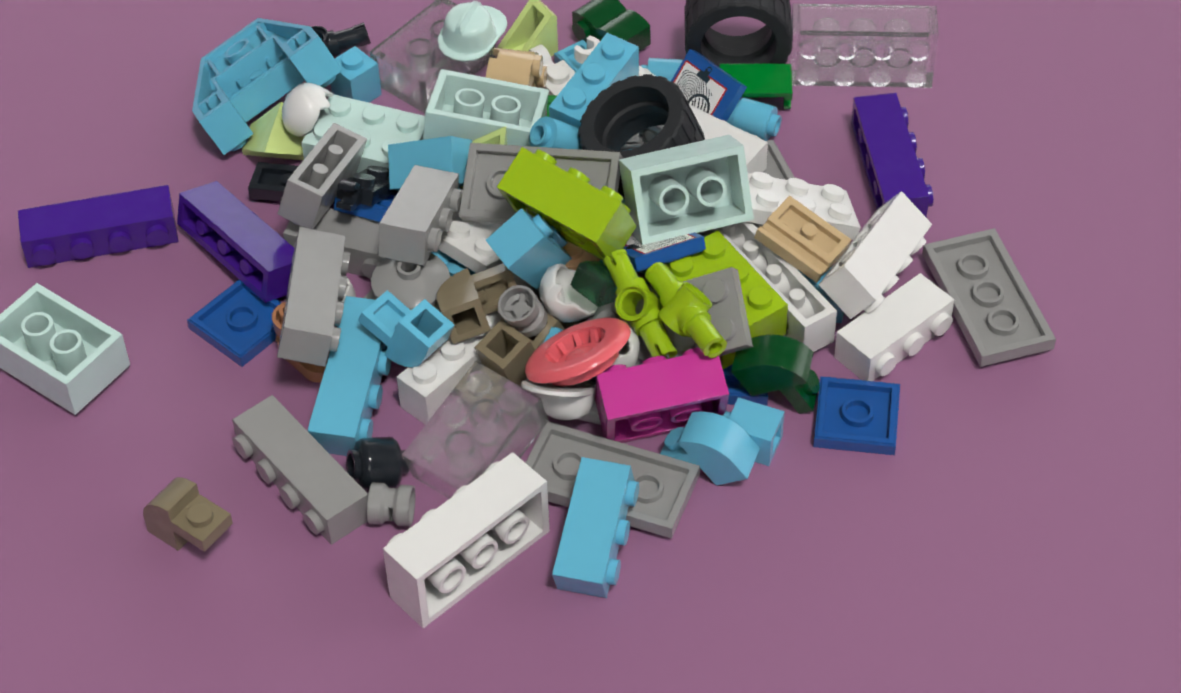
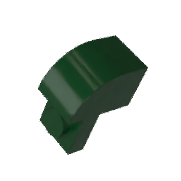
(781, 365)

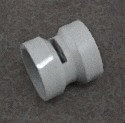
(522, 310)
(391, 504)

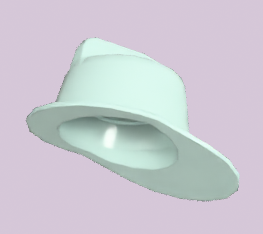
(471, 31)

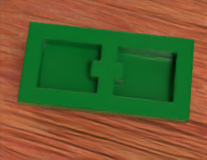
(764, 80)

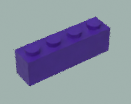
(889, 151)
(97, 226)
(237, 239)

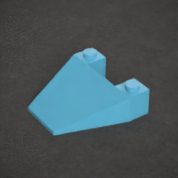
(253, 73)

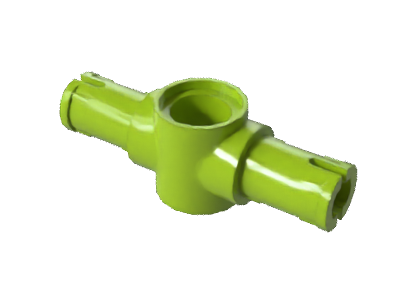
(629, 292)
(685, 310)

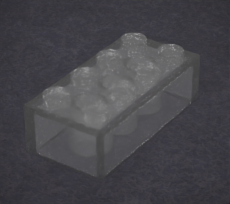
(863, 45)

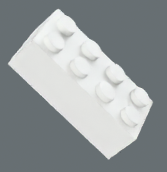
(466, 539)

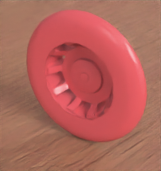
(578, 352)

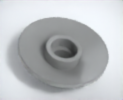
(410, 281)

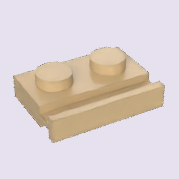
(802, 238)

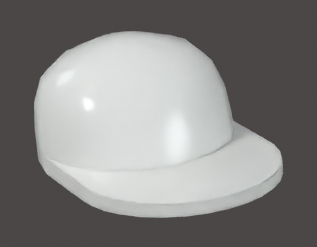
(565, 401)

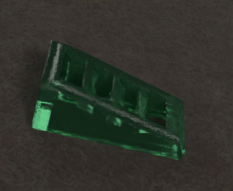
(594, 283)

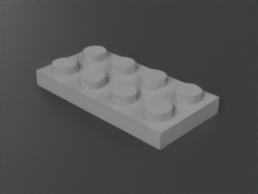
(489, 162)
(989, 297)
(727, 314)
(662, 480)

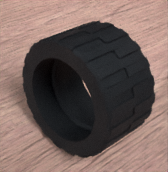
(766, 46)
(634, 106)

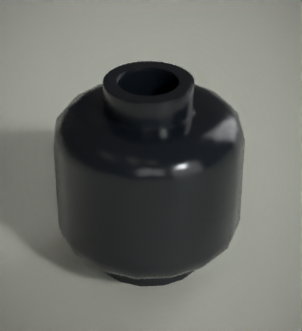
(376, 461)

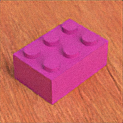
(658, 394)

